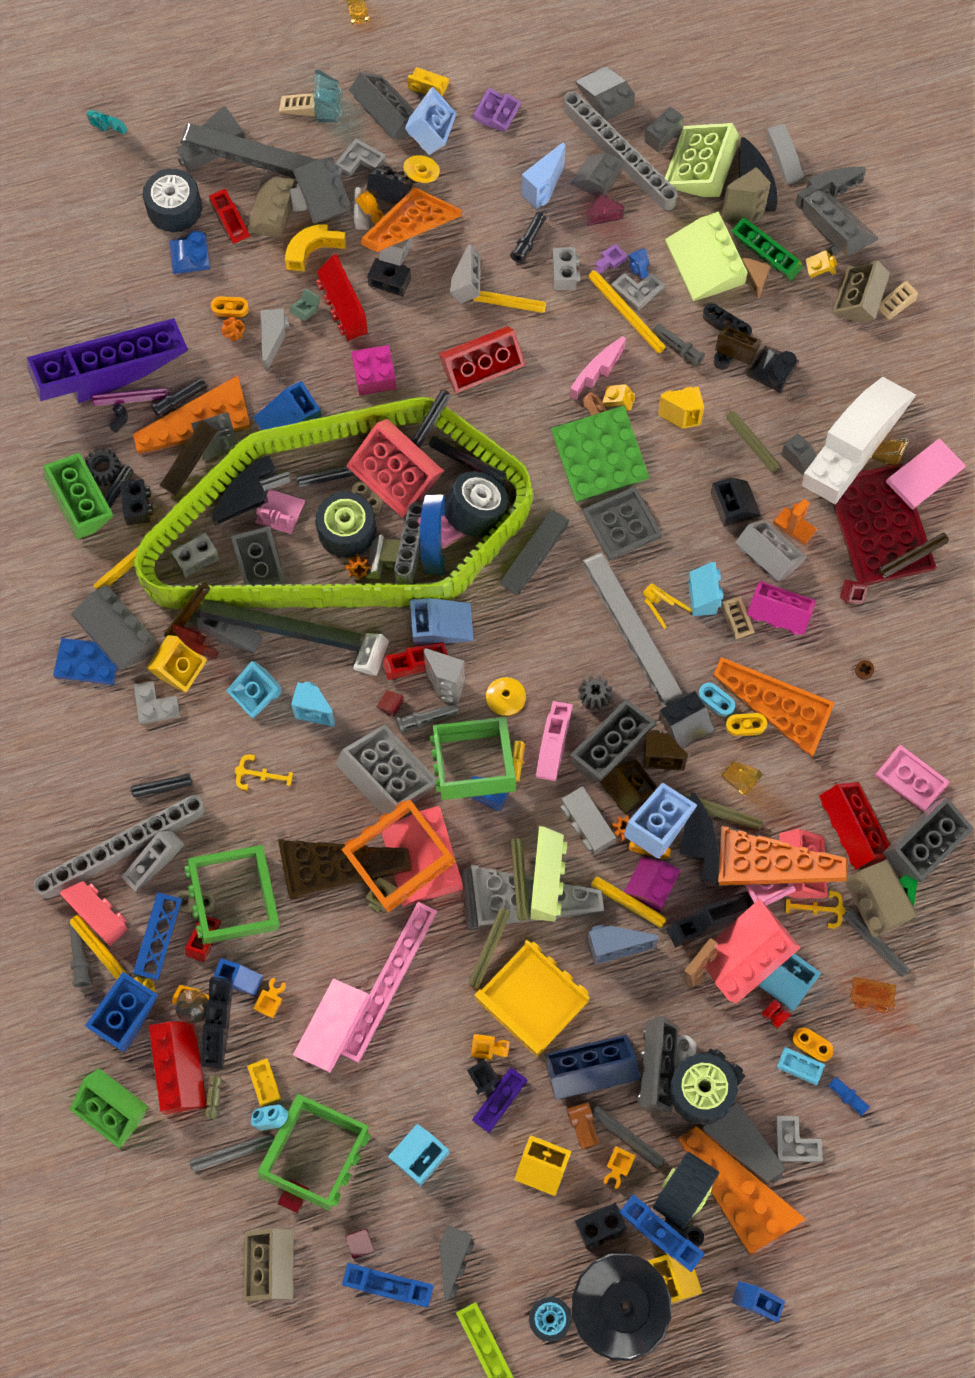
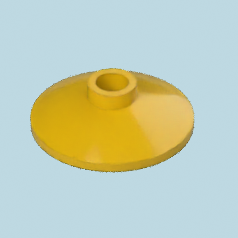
(421, 169)
(505, 705)

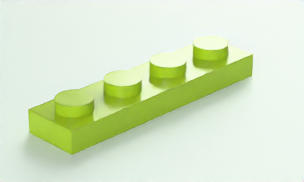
(483, 1342)

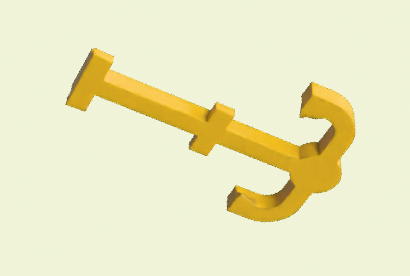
(241, 771)
(839, 910)

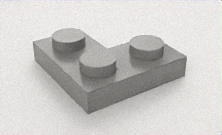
(358, 154)
(638, 294)
(153, 709)
(791, 1147)

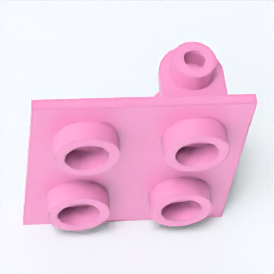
(280, 511)

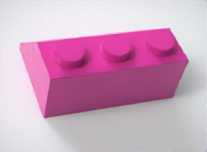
(781, 608)

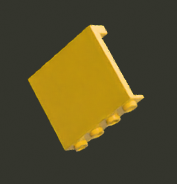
(533, 998)

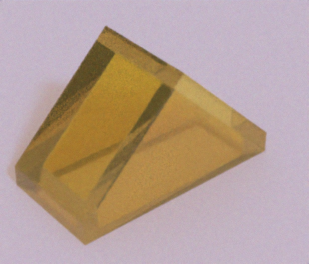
(890, 451)

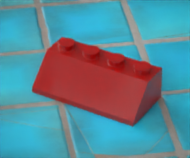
(342, 299)
(482, 359)
(855, 824)
(177, 1067)

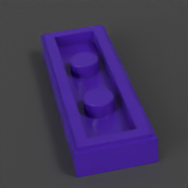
(499, 1100)

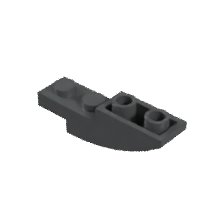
(832, 181)
(226, 633)

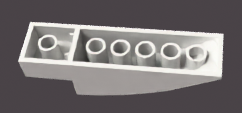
(856, 438)

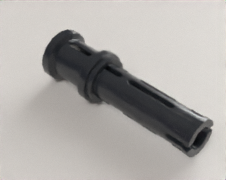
(525, 244)
(171, 401)

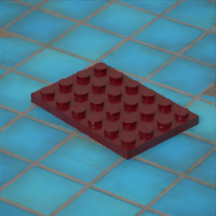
(879, 527)

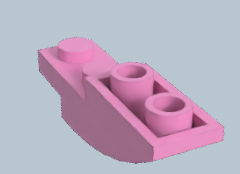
(554, 741)

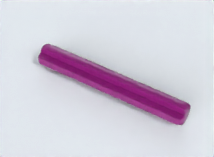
(129, 396)

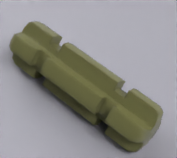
(213, 1097)

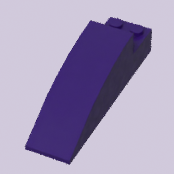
(105, 362)

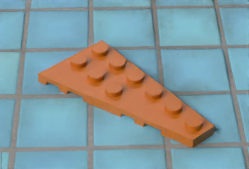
(408, 218)
(177, 427)
(787, 708)
(769, 861)
(746, 1202)

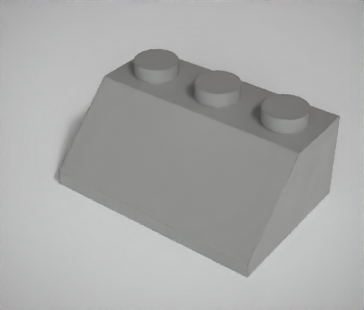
(770, 549)
(445, 675)

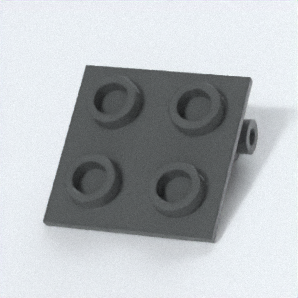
(224, 439)

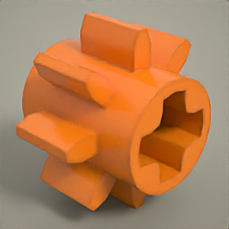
(233, 328)
(362, 568)
(621, 822)

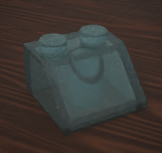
(327, 98)

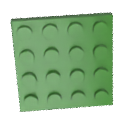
(599, 454)

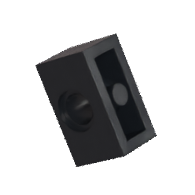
(394, 284)

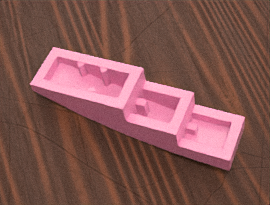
(601, 364)

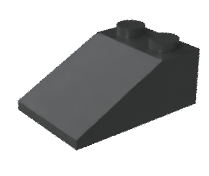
(607, 92)
(258, 557)

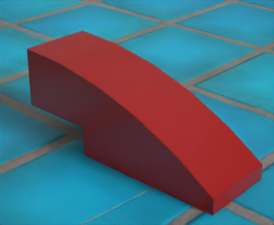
(228, 216)
(410, 661)

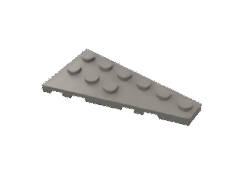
(497, 890)

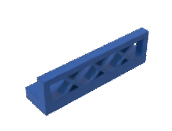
(149, 937)

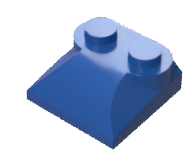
(189, 253)

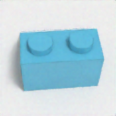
(311, 706)

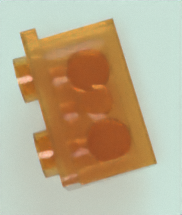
(872, 994)

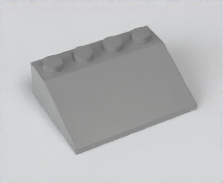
(385, 770)

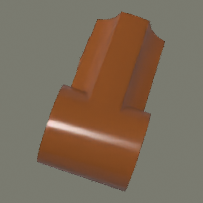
(582, 1120)

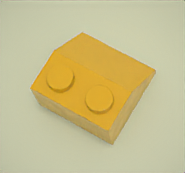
(176, 663)

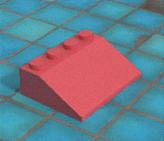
(394, 467)
(423, 852)
(750, 951)

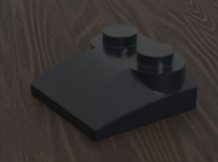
(773, 368)

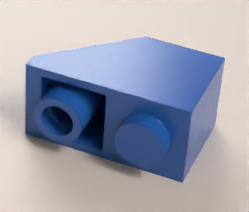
(243, 978)

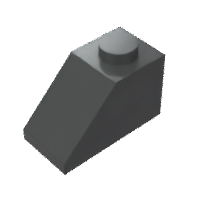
(799, 453)

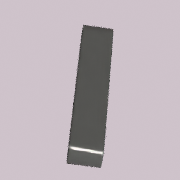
(409, 546)
(534, 552)

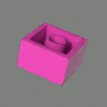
(373, 370)

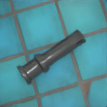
(685, 350)
(417, 719)
(79, 964)

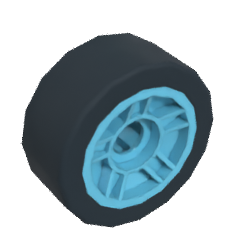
(556, 1308)

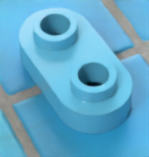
(718, 699)
(269, 1117)

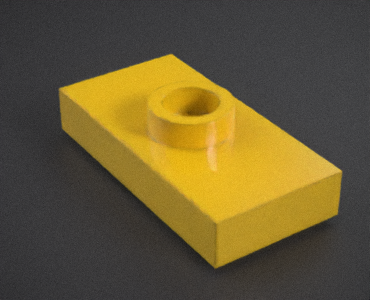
(264, 1082)

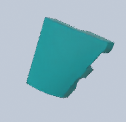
(103, 121)

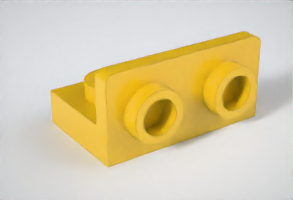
(423, 81)

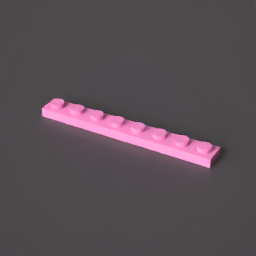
(389, 981)

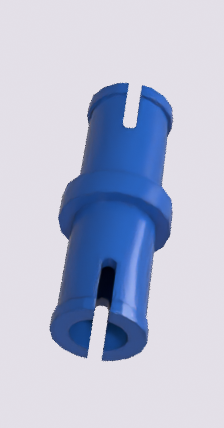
(848, 1096)

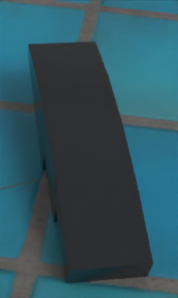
(216, 1022)

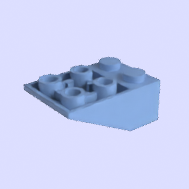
(440, 621)

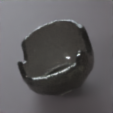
(191, 1006)

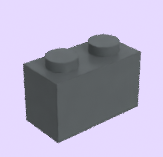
(664, 129)

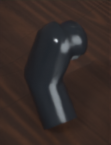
(121, 418)

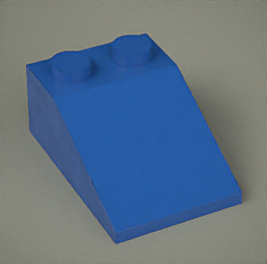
(122, 1012)

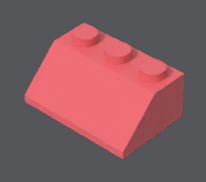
(814, 843)
(95, 911)

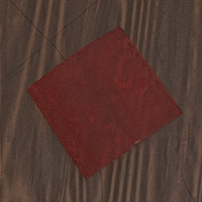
(194, 641)

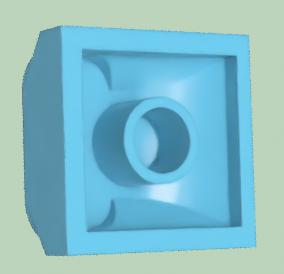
(254, 689)

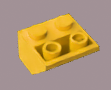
(682, 407)
(542, 1165)
(679, 1281)

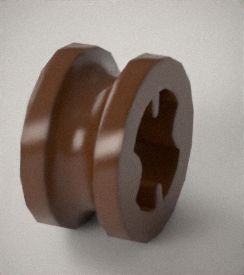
(867, 664)

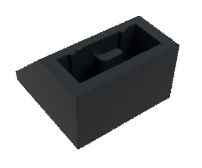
(388, 184)
(734, 501)

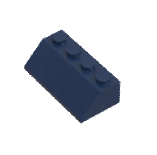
(591, 1067)

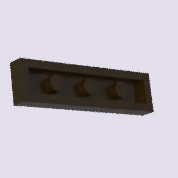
(188, 458)

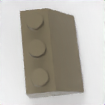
(746, 197)
(271, 207)
(861, 291)
(880, 898)
(268, 1265)

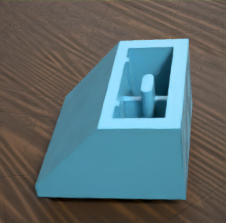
(705, 590)
(790, 981)
(419, 1154)

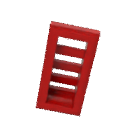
(198, 950)

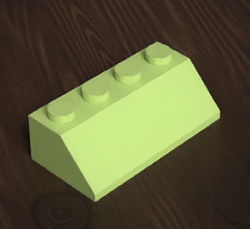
(547, 875)

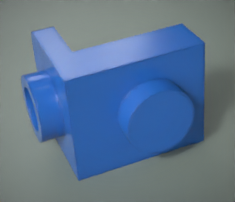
(639, 262)

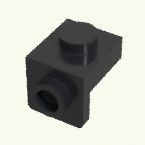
(483, 1077)

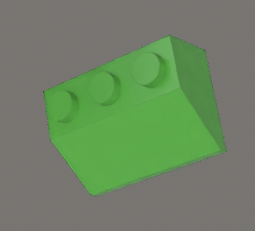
(108, 1107)

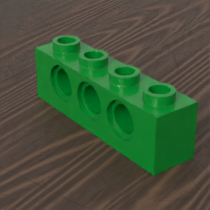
(767, 249)

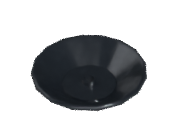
(600, 1311)

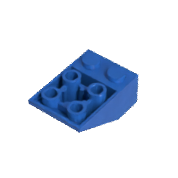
(288, 408)

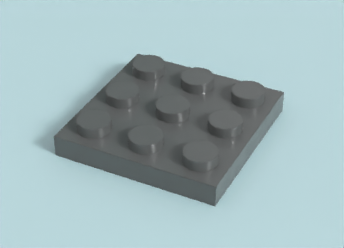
(622, 523)

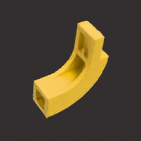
(309, 240)

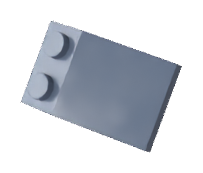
(615, 943)

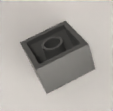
(598, 174)

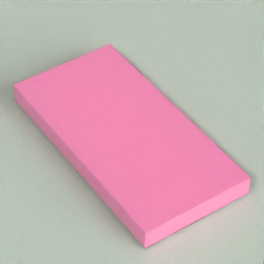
(925, 474)
(331, 1025)

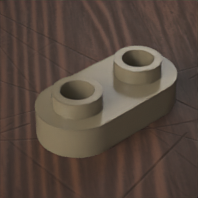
(369, 495)
(206, 896)

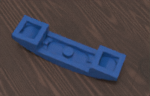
(430, 534)
(661, 1233)
(387, 1285)

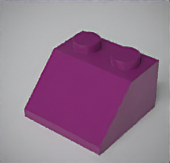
(652, 882)

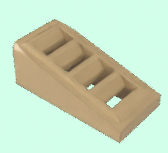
(306, 110)
(906, 292)
(743, 615)

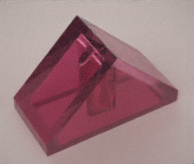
(604, 211)

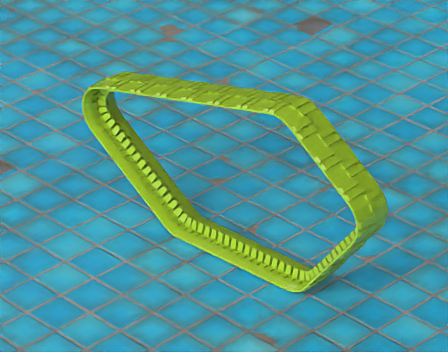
(348, 595)

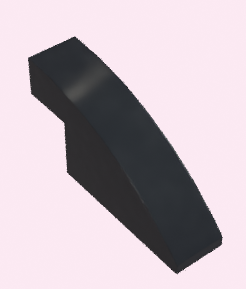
(751, 158)
(244, 492)
(701, 842)
(709, 919)

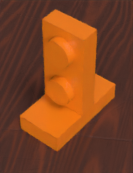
(794, 522)

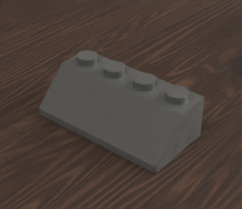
(382, 103)
(837, 222)
(114, 628)
(612, 741)
(928, 840)
(658, 1064)

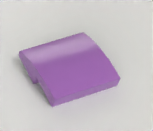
(496, 110)

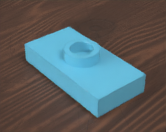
(800, 1066)

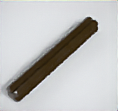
(913, 555)
(189, 608)

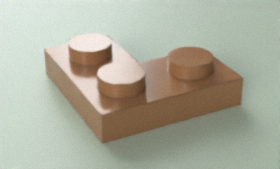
(695, 971)

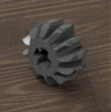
(595, 700)

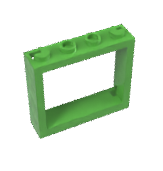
(466, 731)
(203, 932)
(303, 1103)

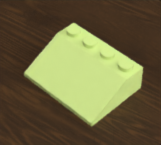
(703, 159)
(707, 257)

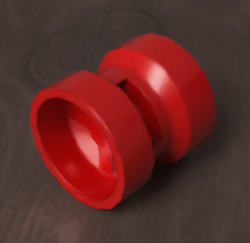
(780, 1017)

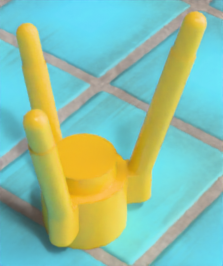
(655, 595)

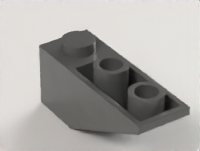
(453, 1250)

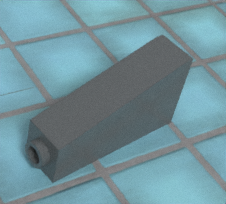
(220, 121)
(745, 1144)

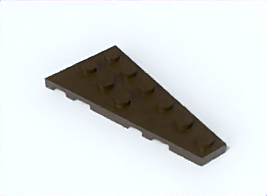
(325, 867)

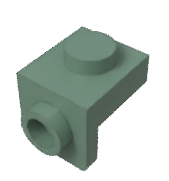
(306, 305)

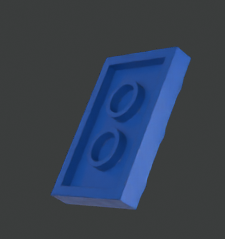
(84, 662)

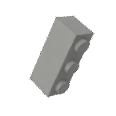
(587, 821)

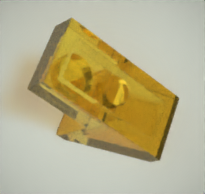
(357, 11)
(741, 776)

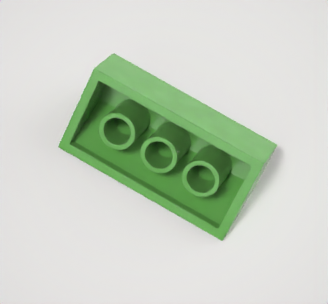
(77, 495)

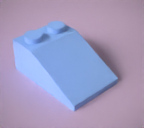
(431, 122)
(542, 177)
(659, 820)

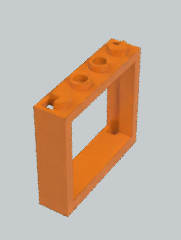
(418, 880)

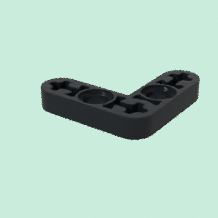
(737, 324)

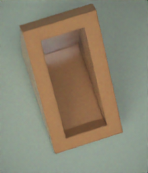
(756, 275)

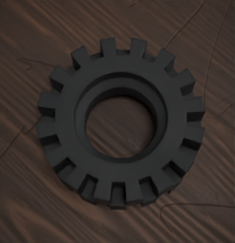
(98, 457)

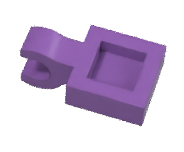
(610, 258)

